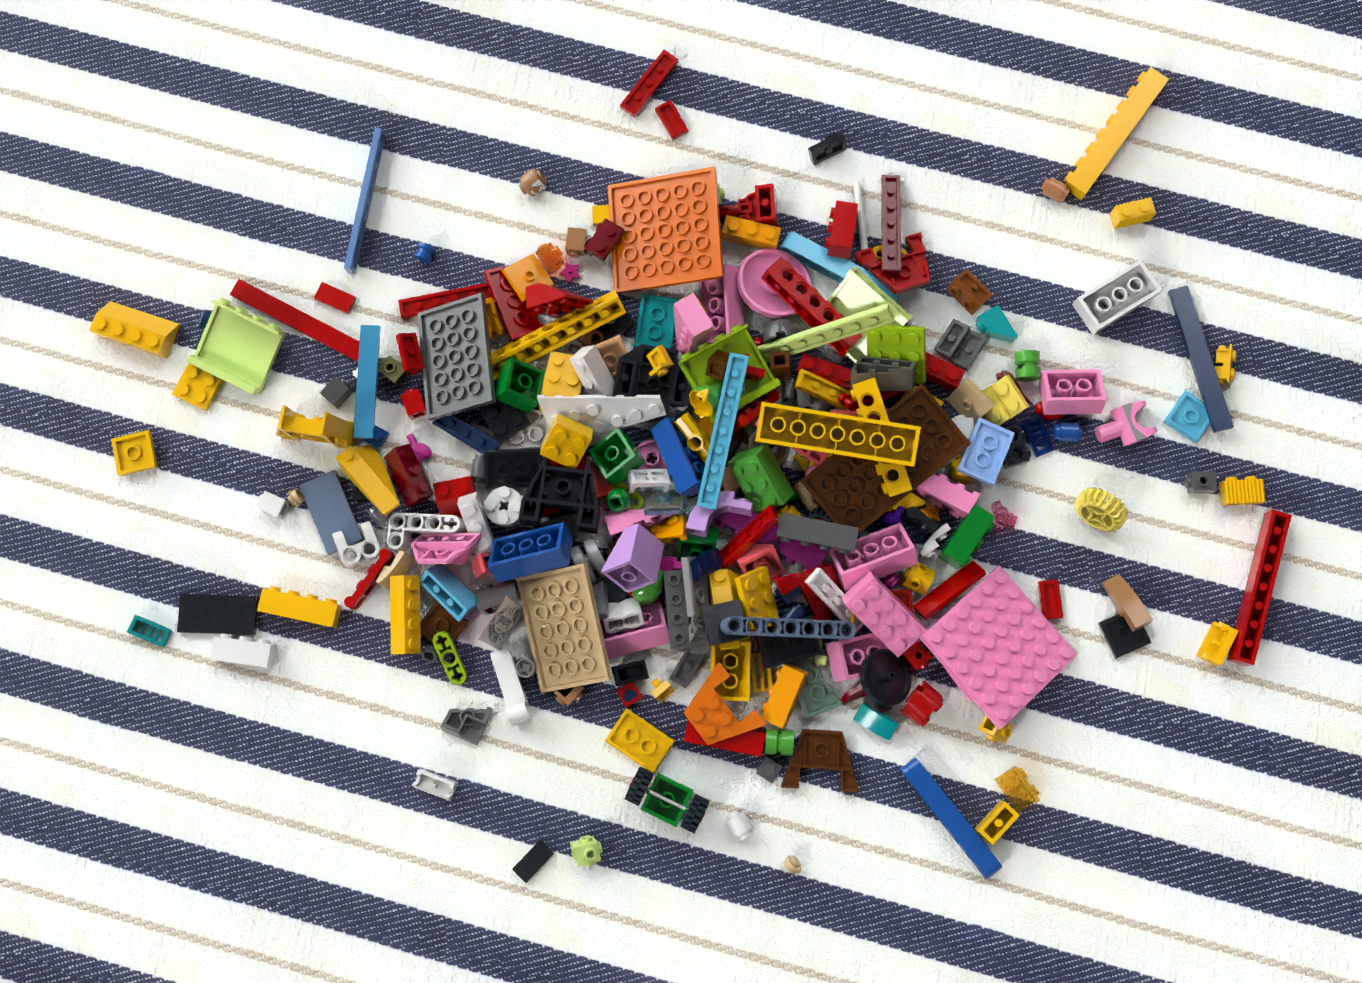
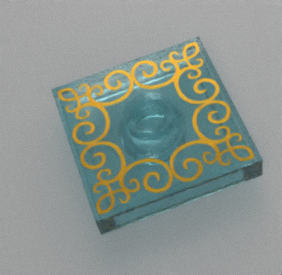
(663, 503)

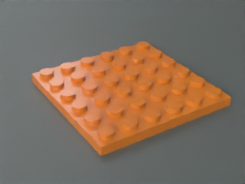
(668, 230)

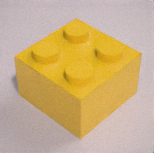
(566, 441)

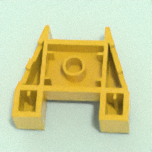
(326, 430)

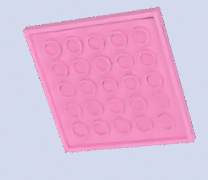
(998, 647)

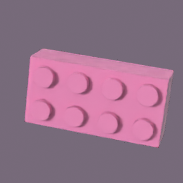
(877, 552)
(883, 614)

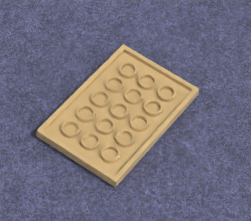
(564, 628)

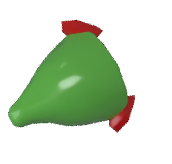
(651, 593)

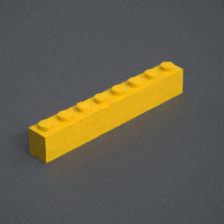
(1116, 132)

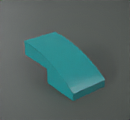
(876, 722)

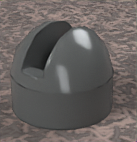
(426, 654)

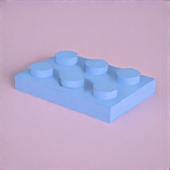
(987, 451)

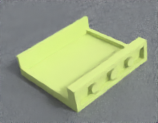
(860, 294)
(238, 346)

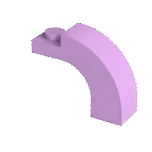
(701, 517)

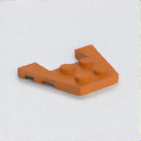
(712, 716)

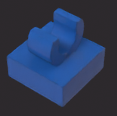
(380, 437)

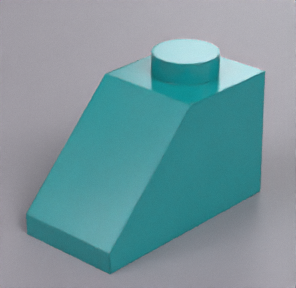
(996, 325)

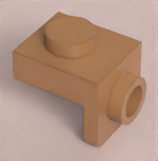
(575, 695)

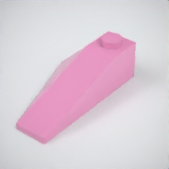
(619, 521)

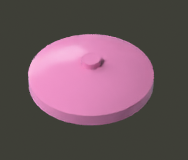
(757, 292)

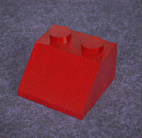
(448, 493)

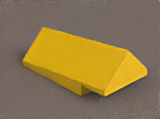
(737, 664)

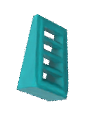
(134, 623)

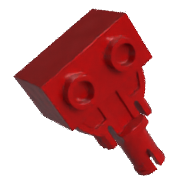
(756, 207)

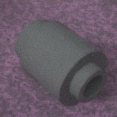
(477, 469)

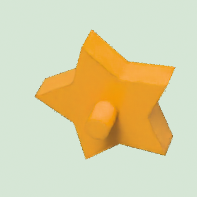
(931, 512)

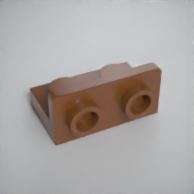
(969, 291)

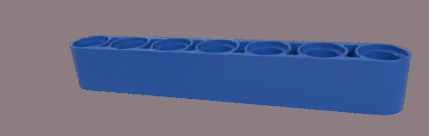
(951, 818)

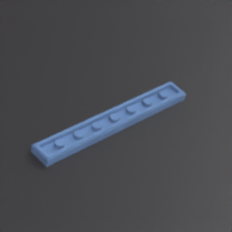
(364, 201)

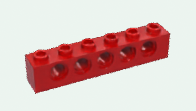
(802, 303)

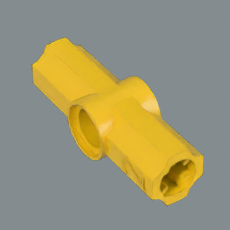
(690, 430)

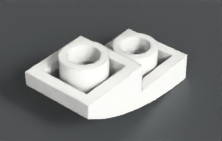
(930, 545)

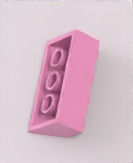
(722, 302)
(630, 640)

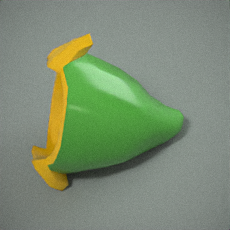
(705, 399)

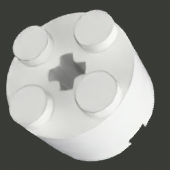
(494, 508)

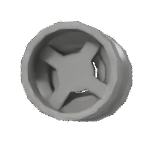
(525, 668)

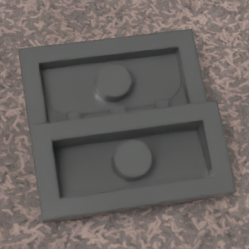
(960, 344)

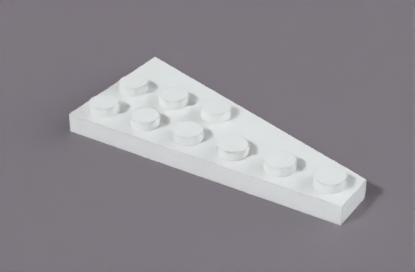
(602, 411)

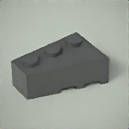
(889, 373)

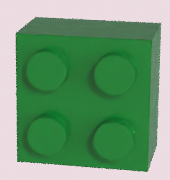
(519, 384)
(616, 456)

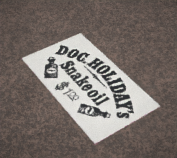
(502, 623)

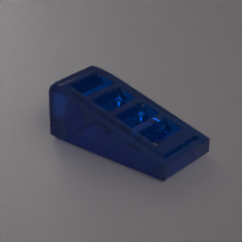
(1031, 438)
(706, 563)

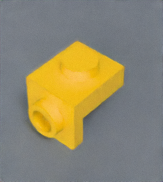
(660, 361)

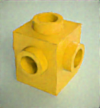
(918, 578)
(992, 731)

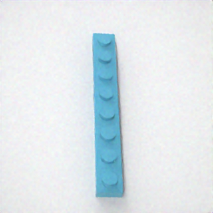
(722, 431)

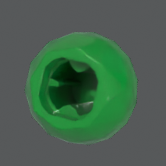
(618, 500)

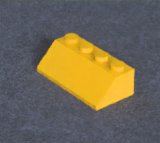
(135, 329)

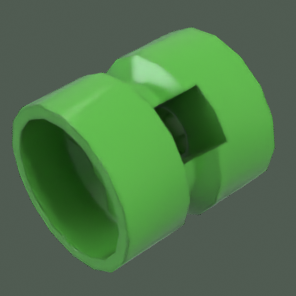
(1027, 365)
(779, 742)

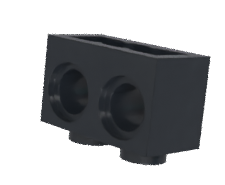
(1018, 446)

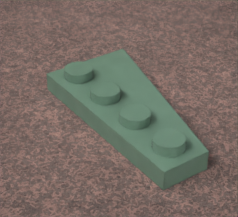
(816, 693)

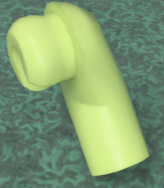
(819, 659)

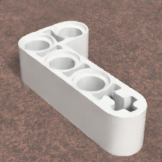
(427, 527)
(511, 686)

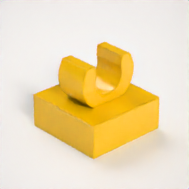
(661, 690)

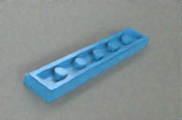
(367, 381)

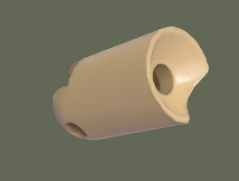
(805, 497)

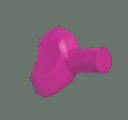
(420, 449)

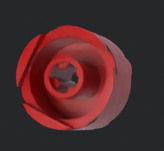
(921, 704)

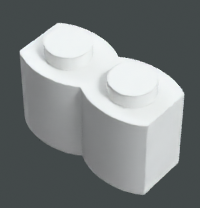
(623, 615)

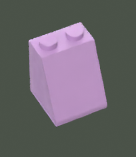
(634, 559)

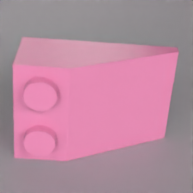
(847, 655)

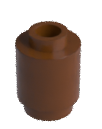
(591, 338)

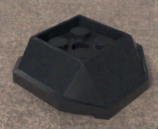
(634, 379)

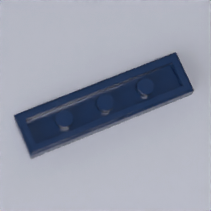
(467, 433)

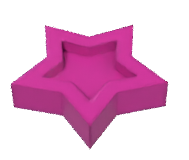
(570, 272)

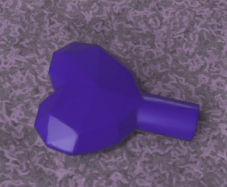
(893, 517)

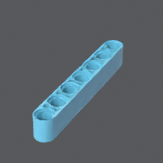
(816, 258)

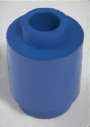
(1066, 432)

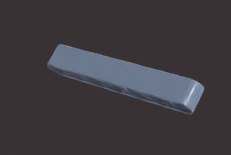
(797, 627)

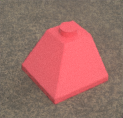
(761, 555)

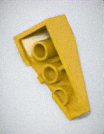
(368, 472)
(723, 589)

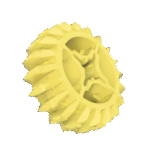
(1101, 509)

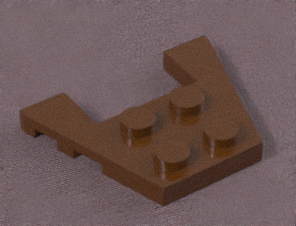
(821, 751)

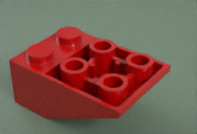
(553, 300)

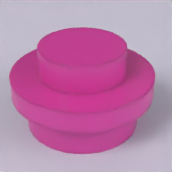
(891, 581)

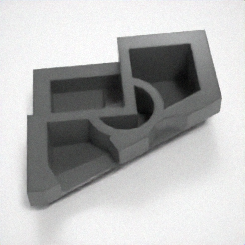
(467, 723)

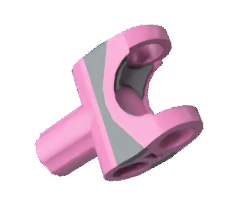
(1124, 425)

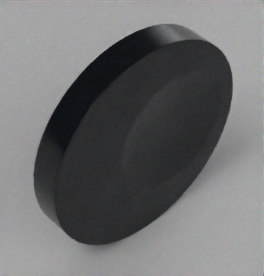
(885, 678)

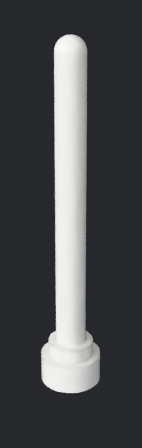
(860, 217)

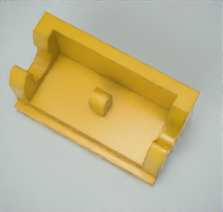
(1217, 643)

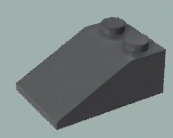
(491, 597)

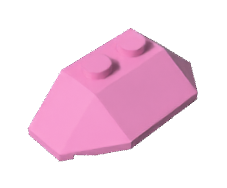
(445, 547)

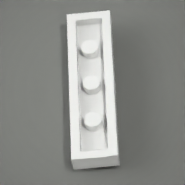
(831, 596)

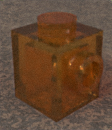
(550, 257)

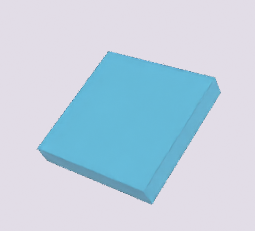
(1188, 417)

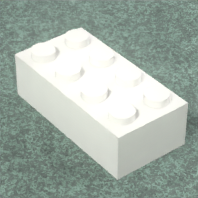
(1116, 297)

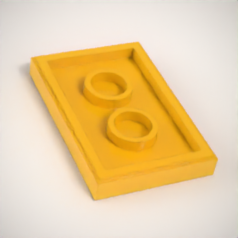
(639, 740)

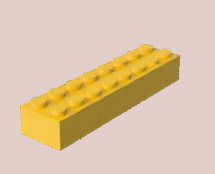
(838, 434)

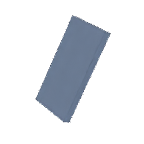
(331, 510)

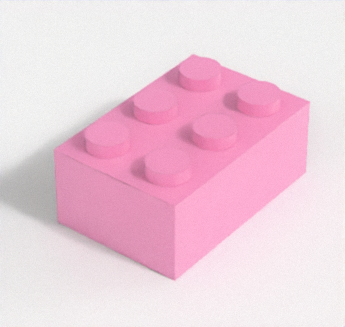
(1072, 391)

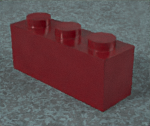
(408, 475)

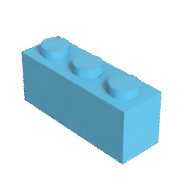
(449, 591)

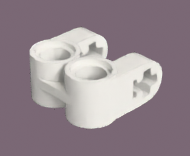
(358, 549)

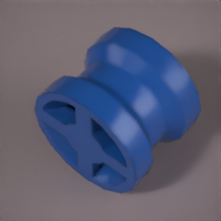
(424, 252)

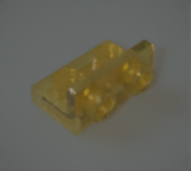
(1017, 789)

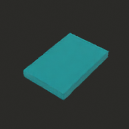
(655, 321)

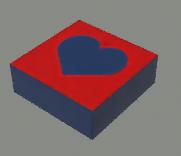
(629, 694)

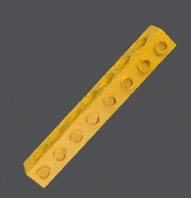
(559, 331)

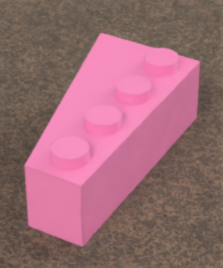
(691, 324)
(947, 495)

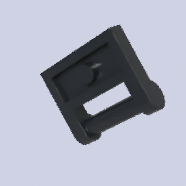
(924, 524)

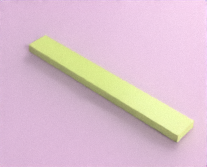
(830, 332)

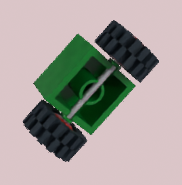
(667, 799)

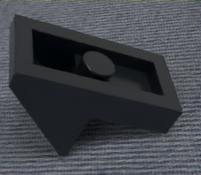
(630, 672)

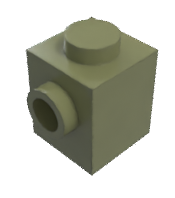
(392, 370)

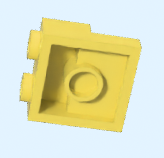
(1007, 401)

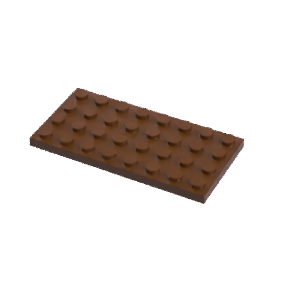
(850, 486)

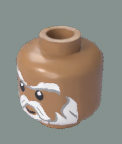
(533, 182)

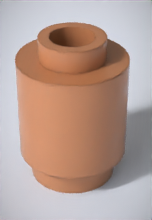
(1055, 189)

